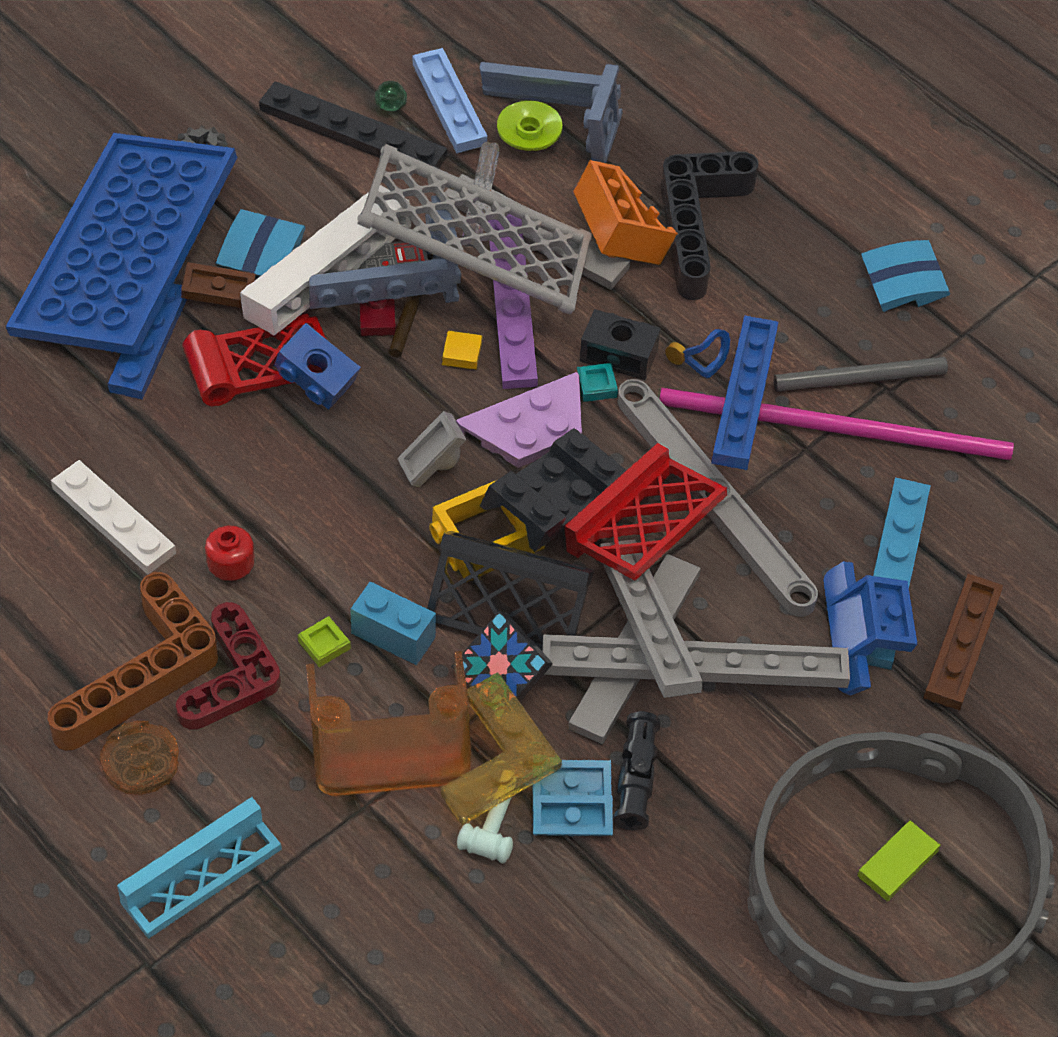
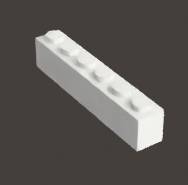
(339, 246)

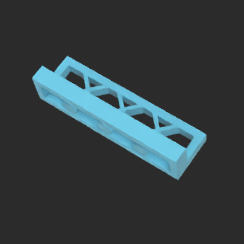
(190, 856)

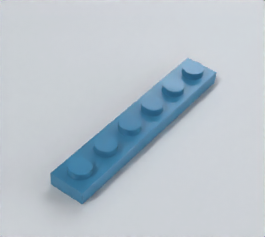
(899, 544)

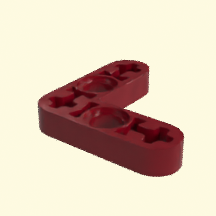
(242, 677)

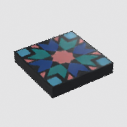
(505, 650)

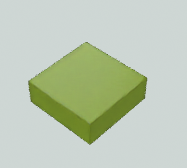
(324, 641)

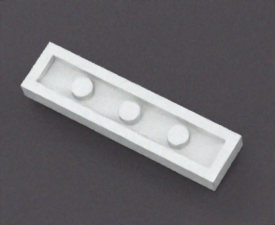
(113, 517)

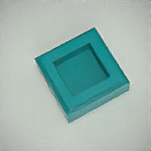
(597, 382)

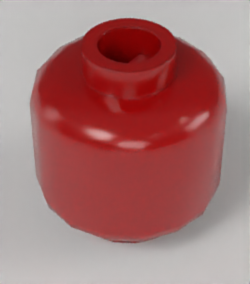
(230, 553)

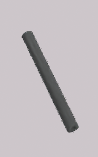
(860, 374)

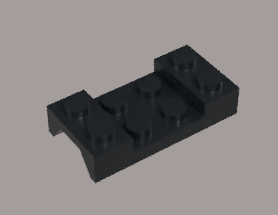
(554, 486)

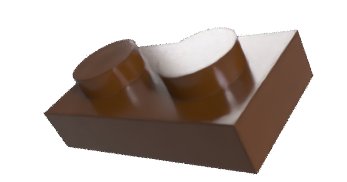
(215, 284)

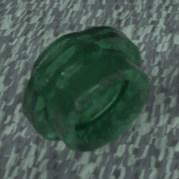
(390, 96)

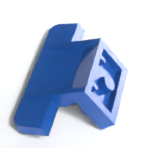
(867, 617)

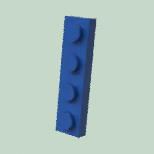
(135, 372)

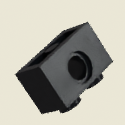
(620, 341)

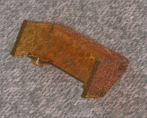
(393, 750)

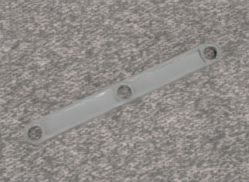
(732, 514)

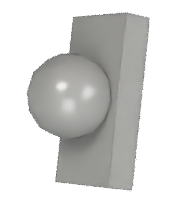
(433, 450)

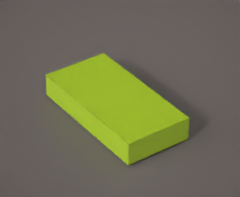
(898, 860)

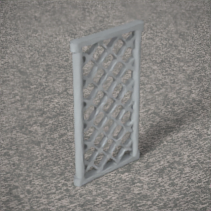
(453, 248)

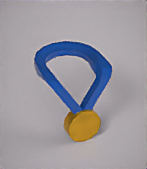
(678, 354)

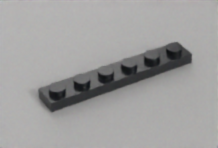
(346, 125)

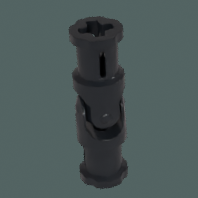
(637, 771)

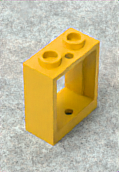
(464, 507)

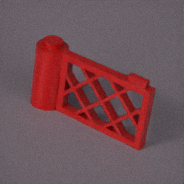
(214, 362)

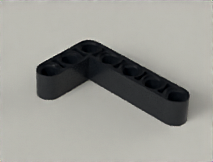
(682, 184)

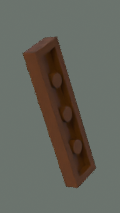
(963, 642)

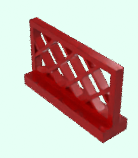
(623, 499)

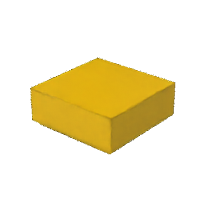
(462, 350)

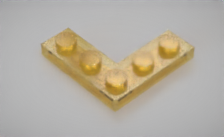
(524, 759)

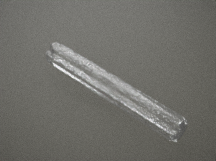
(484, 178)

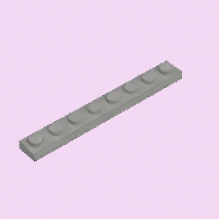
(713, 661)

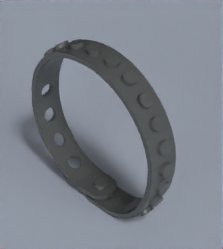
(937, 760)

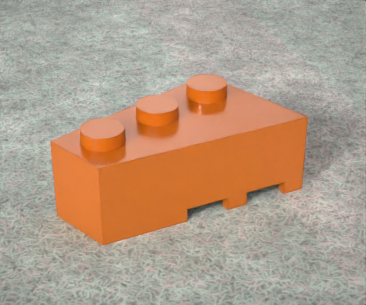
(619, 217)

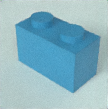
(393, 623)

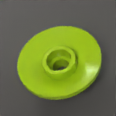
(529, 125)

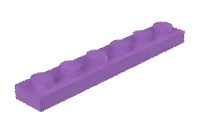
(513, 322)

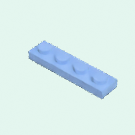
(449, 100)

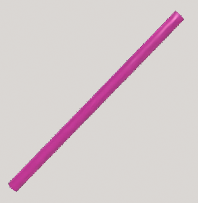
(848, 425)

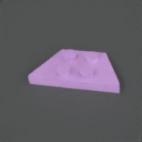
(528, 423)

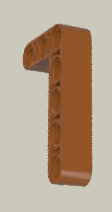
(144, 670)

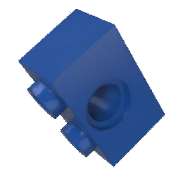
(311, 348)

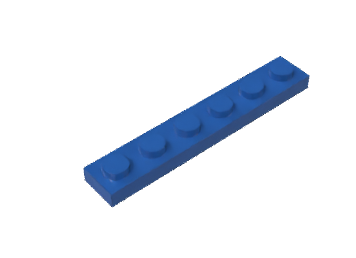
(745, 393)

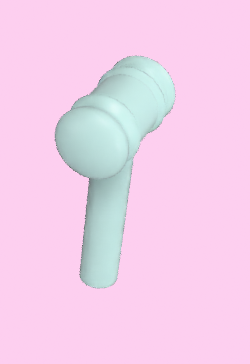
(486, 840)

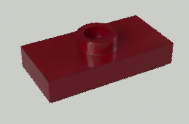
(377, 318)

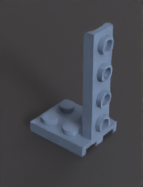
(566, 88)
(389, 281)

